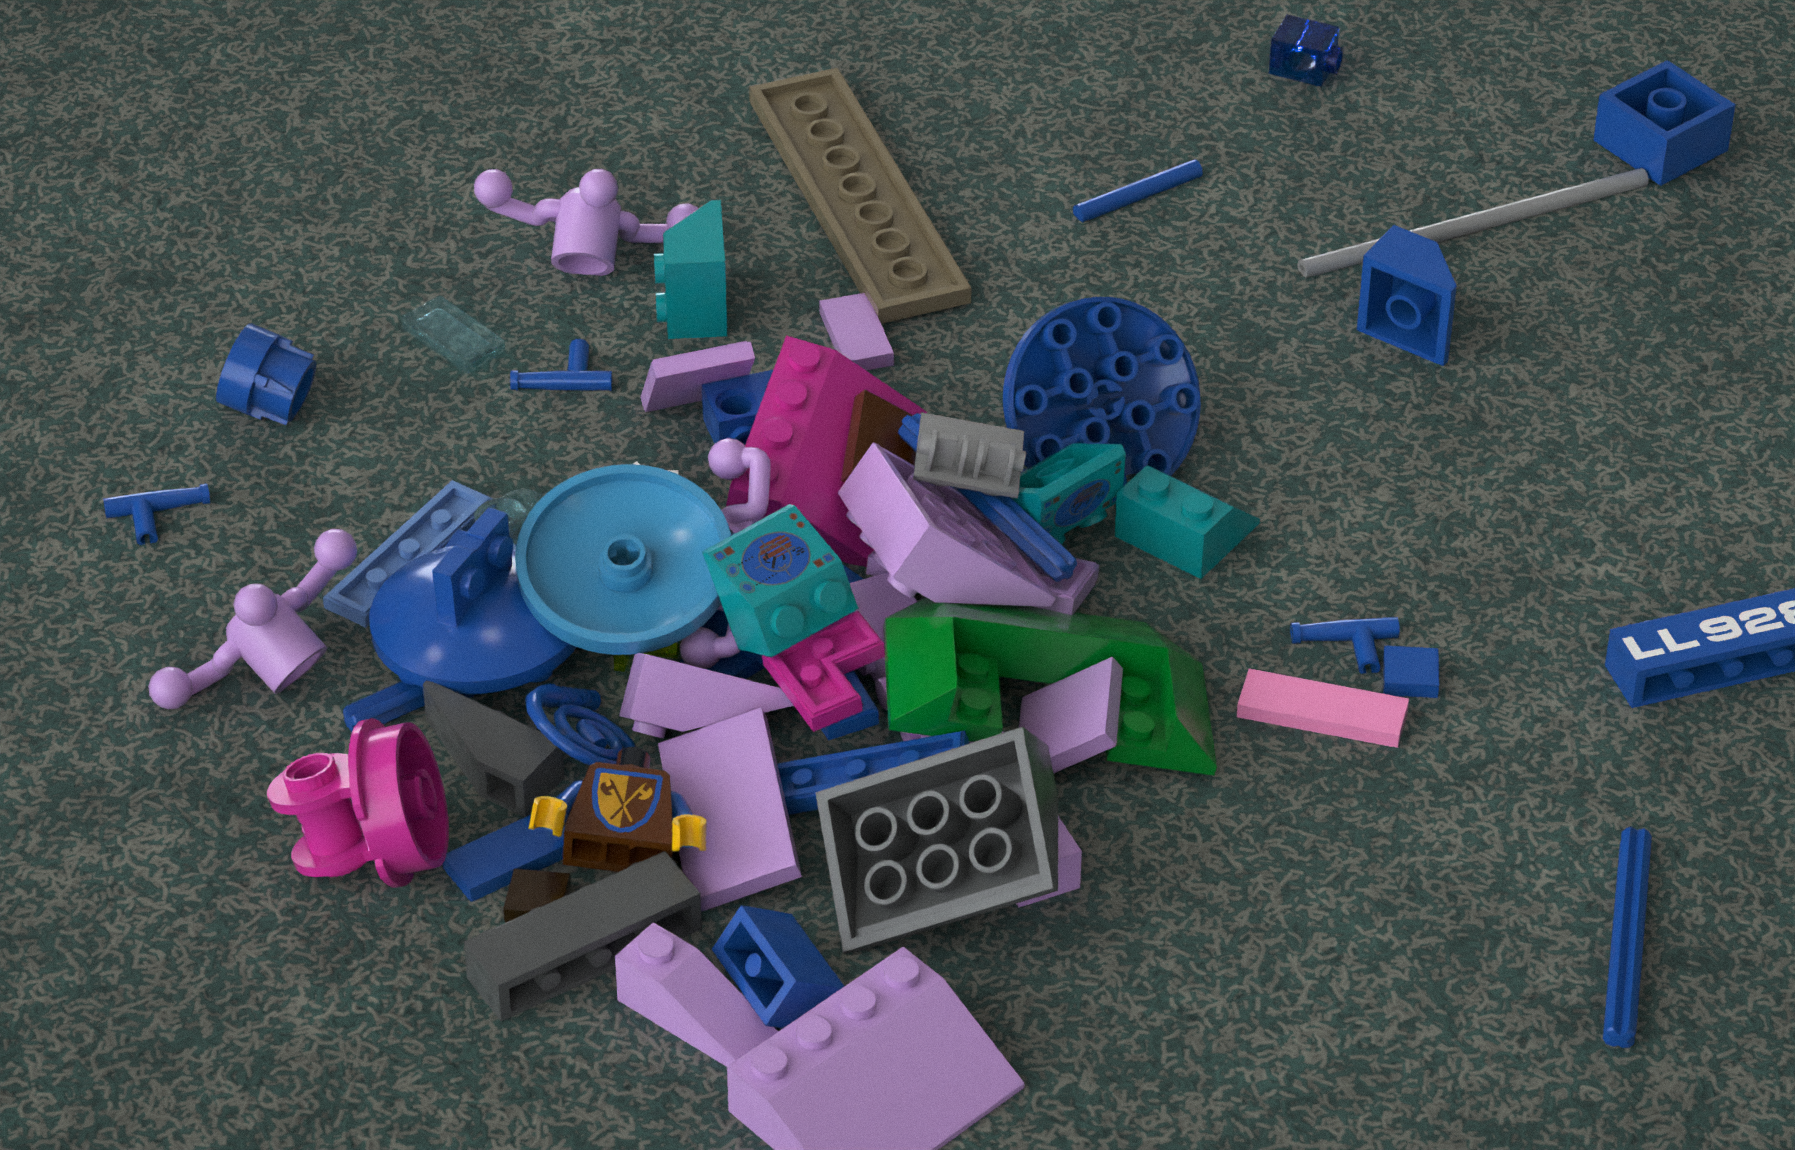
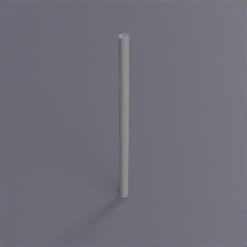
(1487, 218)

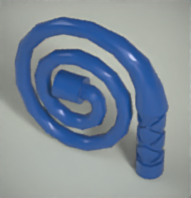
(592, 729)

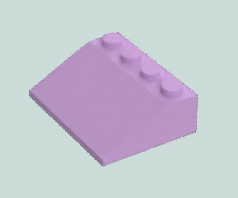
(936, 538)
(873, 1068)

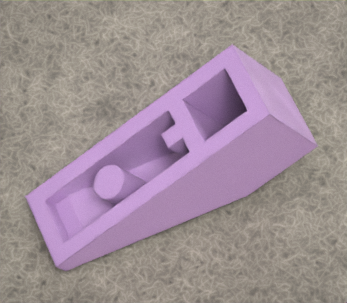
(689, 697)
(687, 996)

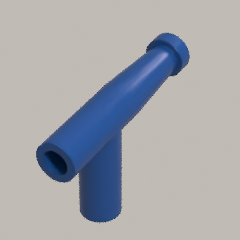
(575, 378)
(144, 504)
(1359, 631)

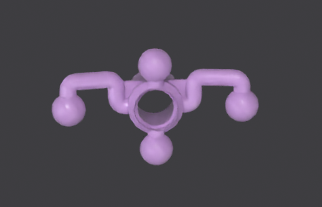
(584, 218)
(729, 461)
(264, 631)

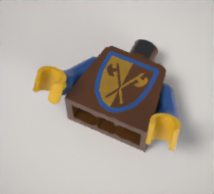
(619, 815)

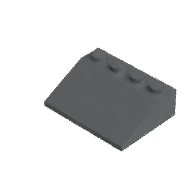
(941, 838)

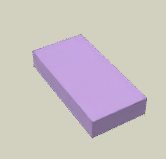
(857, 331)

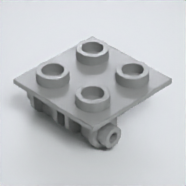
(969, 455)

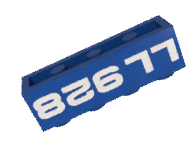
(1704, 649)

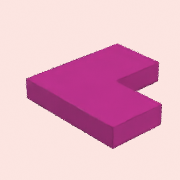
(815, 670)

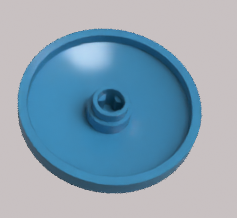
(620, 559)

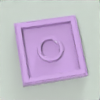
(679, 377)
(1076, 713)

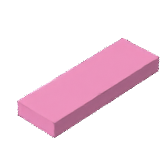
(1323, 708)

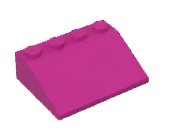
(805, 436)

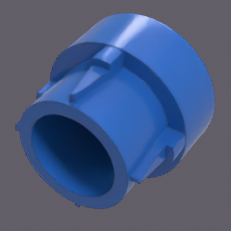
(266, 375)

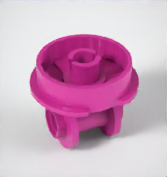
(393, 809)

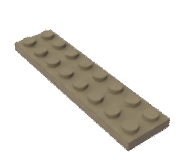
(859, 195)

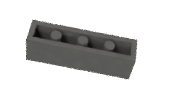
(578, 935)

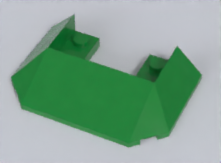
(950, 656)

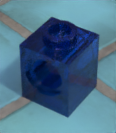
(1305, 50)

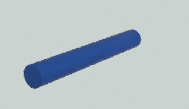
(1138, 190)

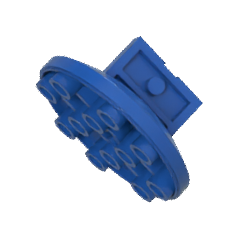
(1104, 377)
(463, 617)

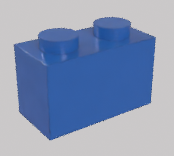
(775, 965)

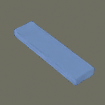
(424, 532)

